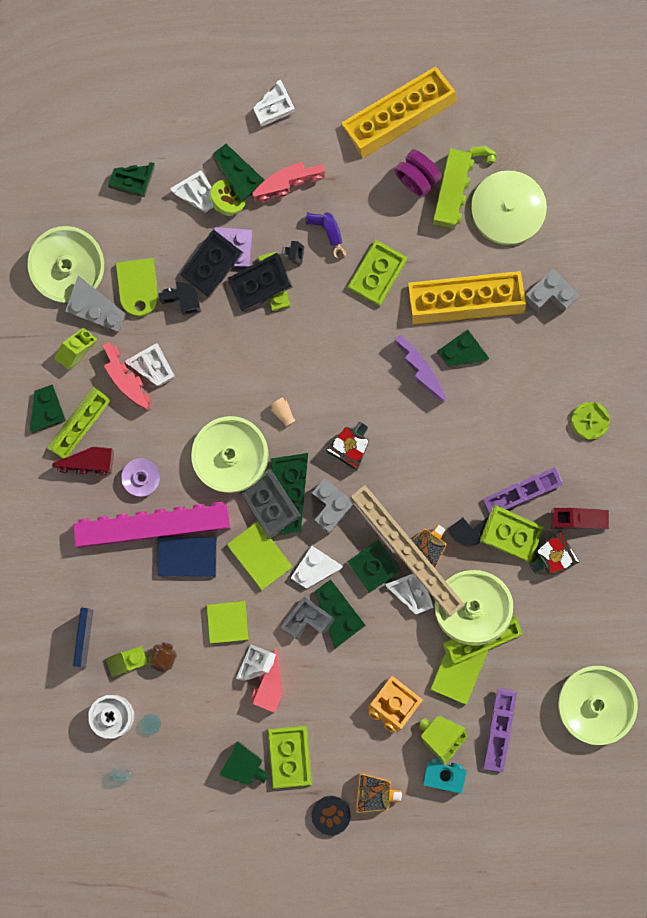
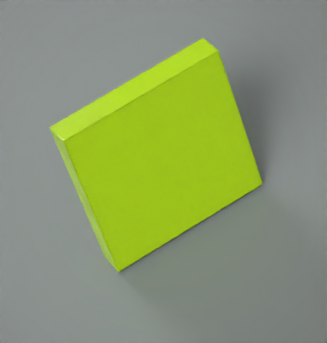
(227, 622)

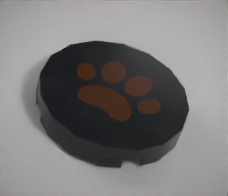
(331, 815)

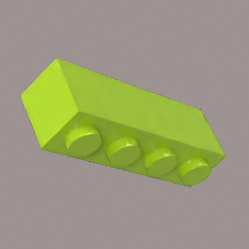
(452, 189)

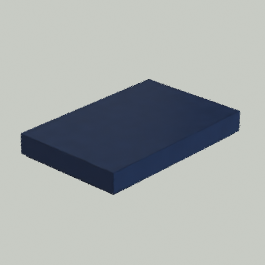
(187, 557)
(83, 637)

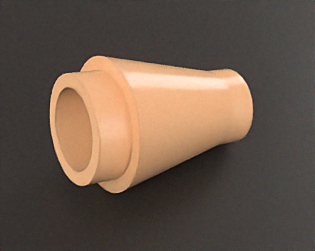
(282, 411)

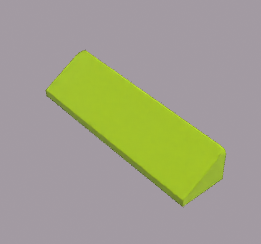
(78, 423)
(458, 651)

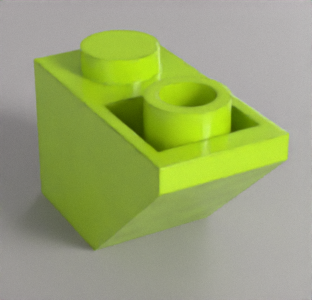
(75, 348)

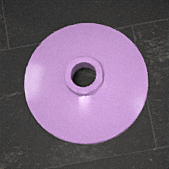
(134, 470)

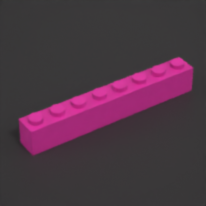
(151, 526)

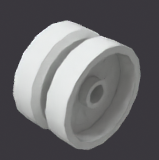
(100, 720)

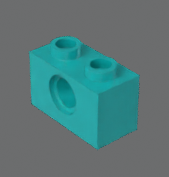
(454, 783)

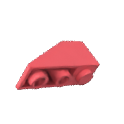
(271, 688)

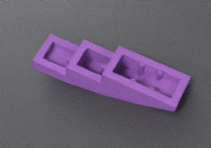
(424, 375)
(525, 490)
(500, 730)

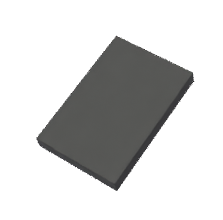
(270, 504)

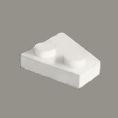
(274, 105)
(195, 191)
(152, 365)
(314, 568)
(412, 593)
(256, 663)

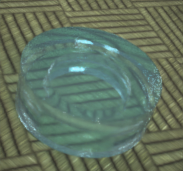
(151, 724)
(121, 775)

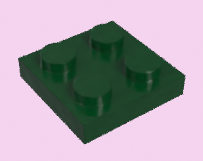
(374, 566)

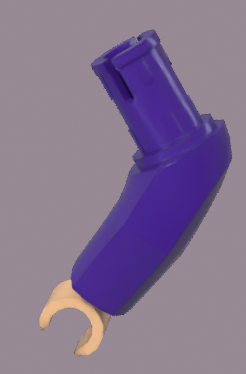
(331, 227)

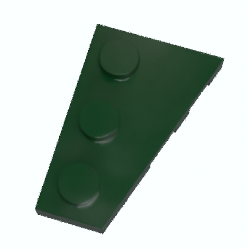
(240, 175)
(346, 619)

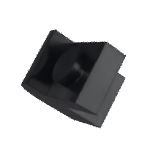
(185, 295)
(464, 534)

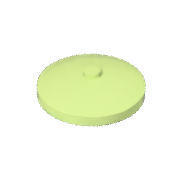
(508, 207)
(60, 258)
(230, 454)
(485, 612)
(598, 705)

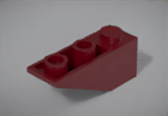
(92, 460)
(579, 518)

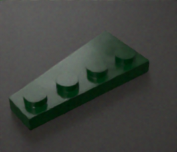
(291, 474)

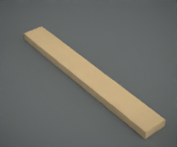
(407, 551)

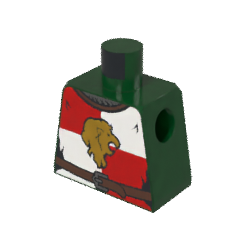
(350, 446)
(554, 555)

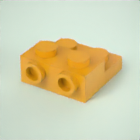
(394, 705)

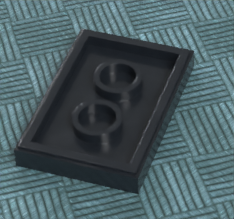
(211, 263)
(260, 282)

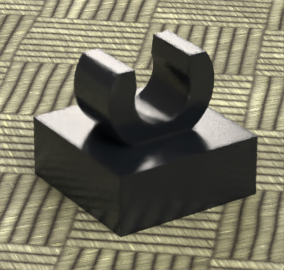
(294, 252)

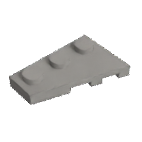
(93, 306)

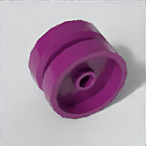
(418, 173)

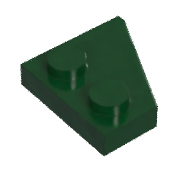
(132, 179)
(462, 350)
(46, 409)

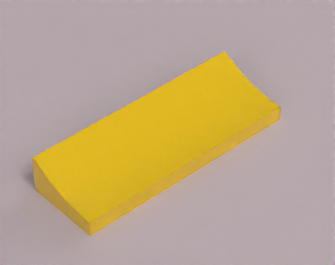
(399, 111)
(466, 297)

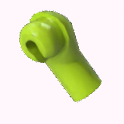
(484, 151)

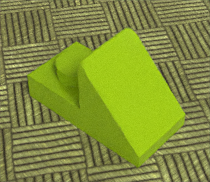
(126, 661)

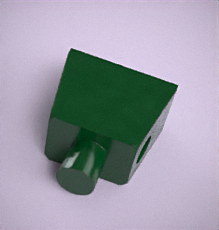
(243, 766)

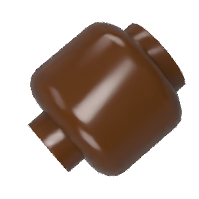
(162, 657)

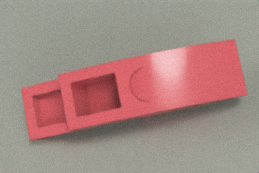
(279, 183)
(128, 383)

